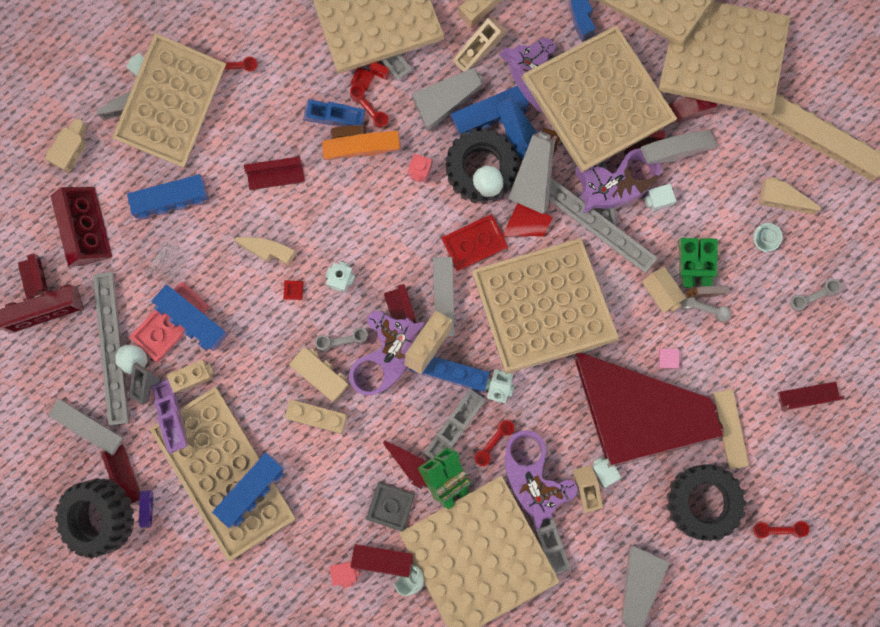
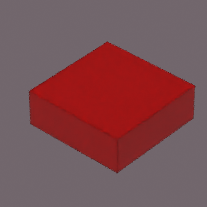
(380, 70)
(363, 78)
(293, 290)

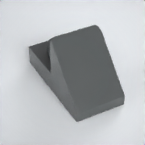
(141, 383)

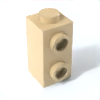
(664, 290)
(190, 376)

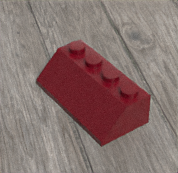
(80, 225)
(40, 309)

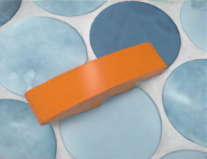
(361, 144)

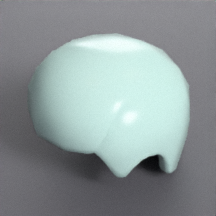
(488, 181)
(770, 233)
(128, 355)
(410, 585)

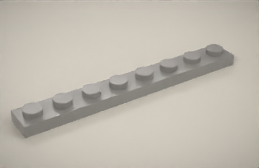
(601, 228)
(110, 343)

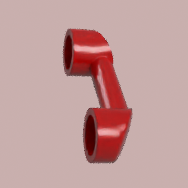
(249, 64)
(357, 94)
(482, 456)
(798, 530)

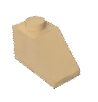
(588, 488)

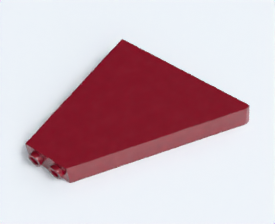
(641, 414)

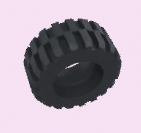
(474, 142)
(732, 495)
(75, 523)

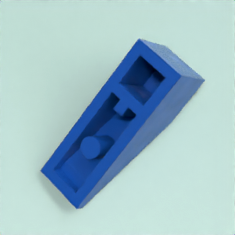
(516, 125)

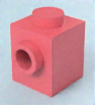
(419, 168)
(343, 574)

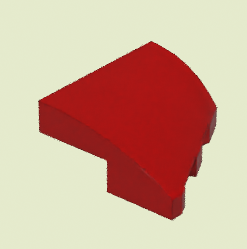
(527, 222)

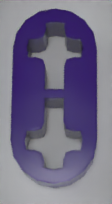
(146, 509)

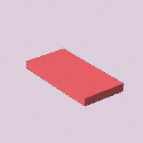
(159, 335)

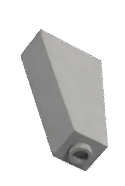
(446, 96)
(534, 176)
(642, 583)

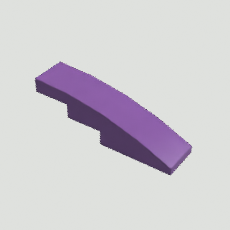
(169, 417)

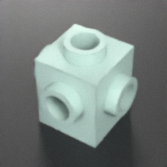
(340, 284)
(500, 386)

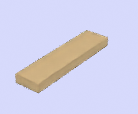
(732, 436)

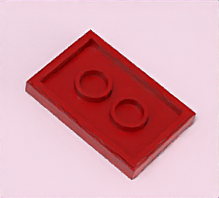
(474, 242)

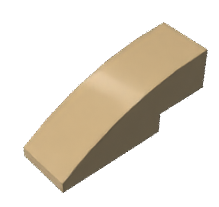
(267, 249)

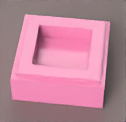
(669, 358)

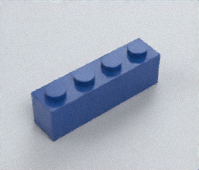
(486, 113)
(167, 196)
(189, 317)
(456, 374)
(249, 490)

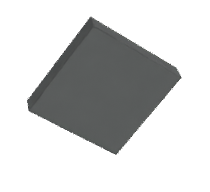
(390, 506)

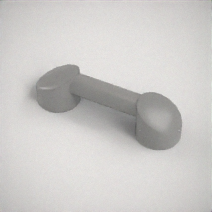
(830, 289)
(721, 314)
(324, 344)

